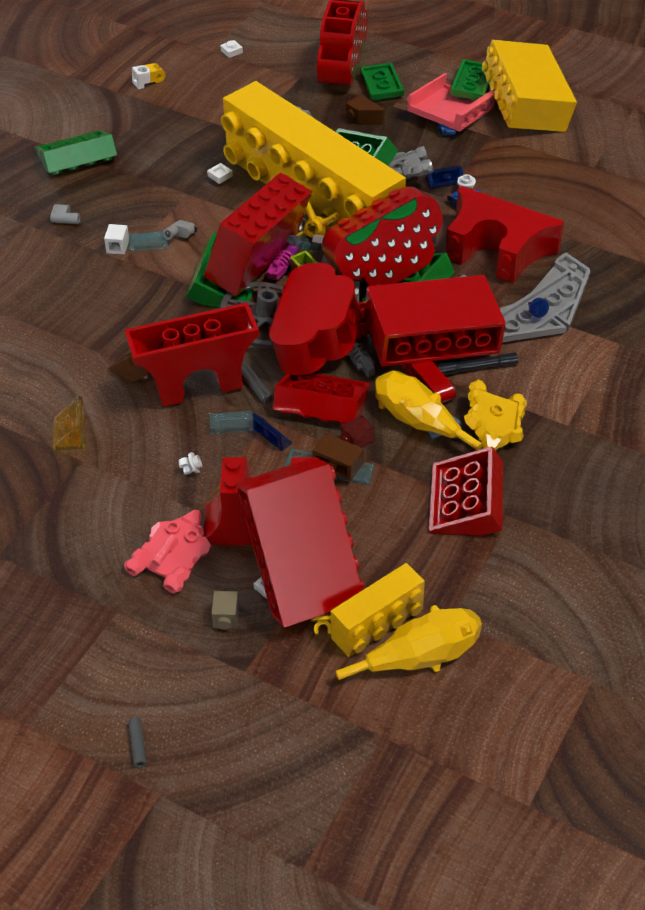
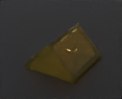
(70, 427)

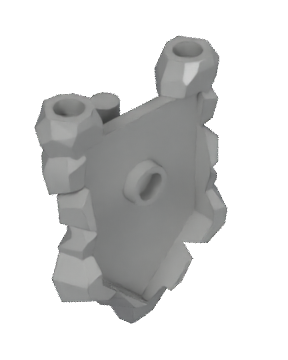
(412, 163)

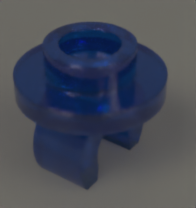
(538, 307)

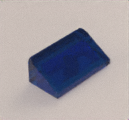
(444, 176)
(270, 433)

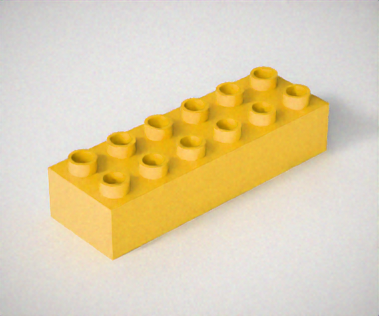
(276, 137)

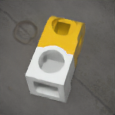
(147, 74)

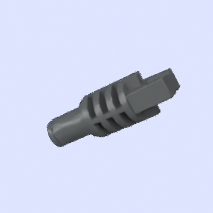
(362, 360)

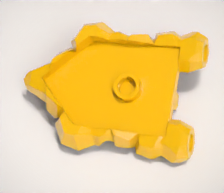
(494, 417)

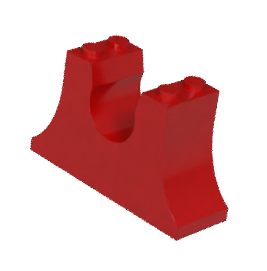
(498, 225)
(193, 343)
(224, 515)

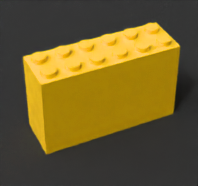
(529, 86)

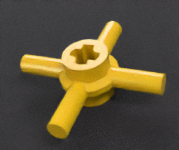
(317, 225)

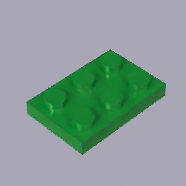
(381, 81)

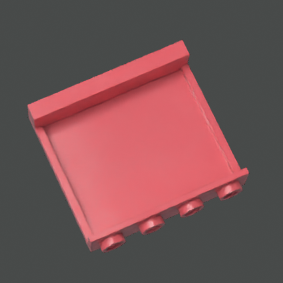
(436, 104)

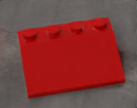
(321, 397)
(467, 494)

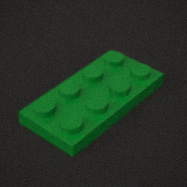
(470, 81)

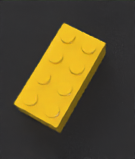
(377, 610)

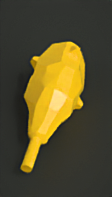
(418, 406)
(423, 643)

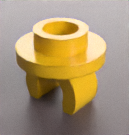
(323, 619)

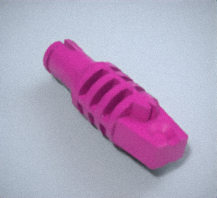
(281, 262)

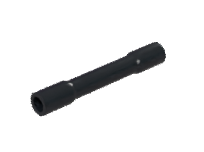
(499, 360)

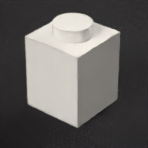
(116, 239)

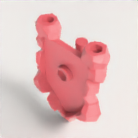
(171, 550)

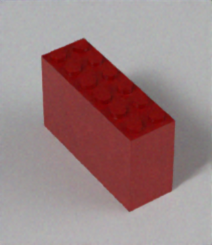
(256, 233)
(434, 320)
(300, 540)

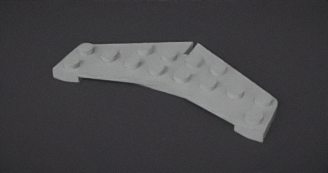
(561, 289)

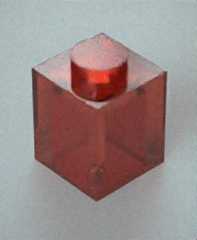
(358, 432)

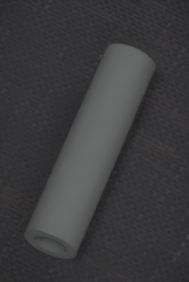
(137, 742)

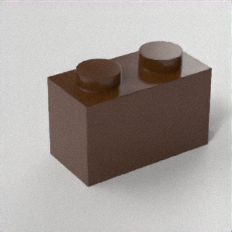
(340, 454)

